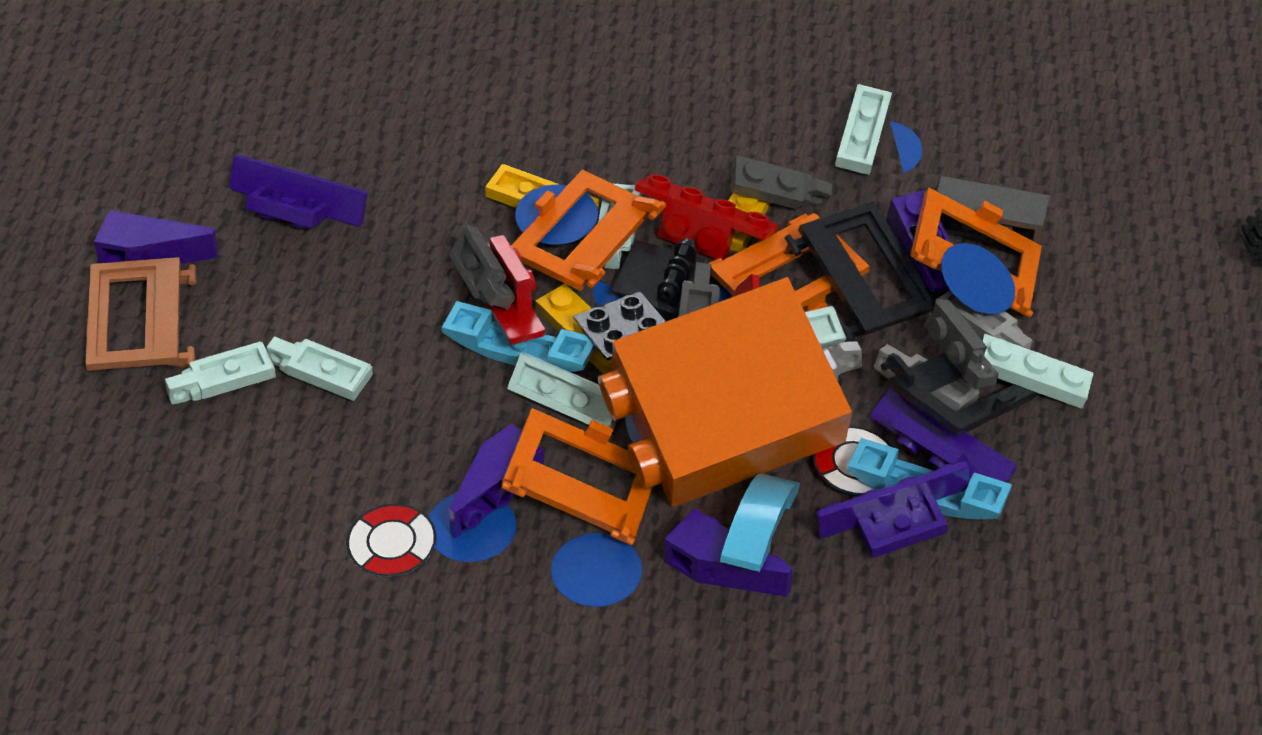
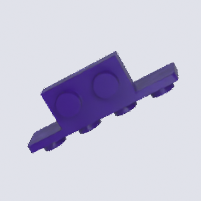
(295, 195)
(923, 433)
(897, 513)

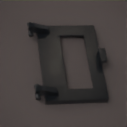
(847, 281)
(918, 382)

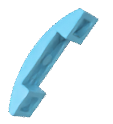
(477, 331)
(880, 468)
(757, 520)

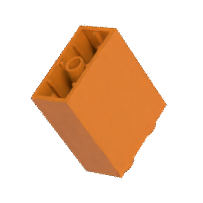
(725, 393)

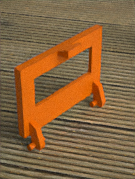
(604, 240)
(930, 248)
(772, 254)
(566, 493)

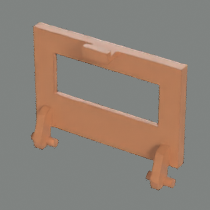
(162, 313)

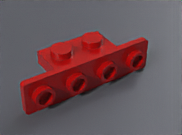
(702, 219)
(519, 321)

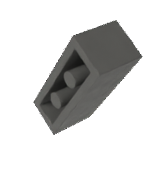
(1022, 210)

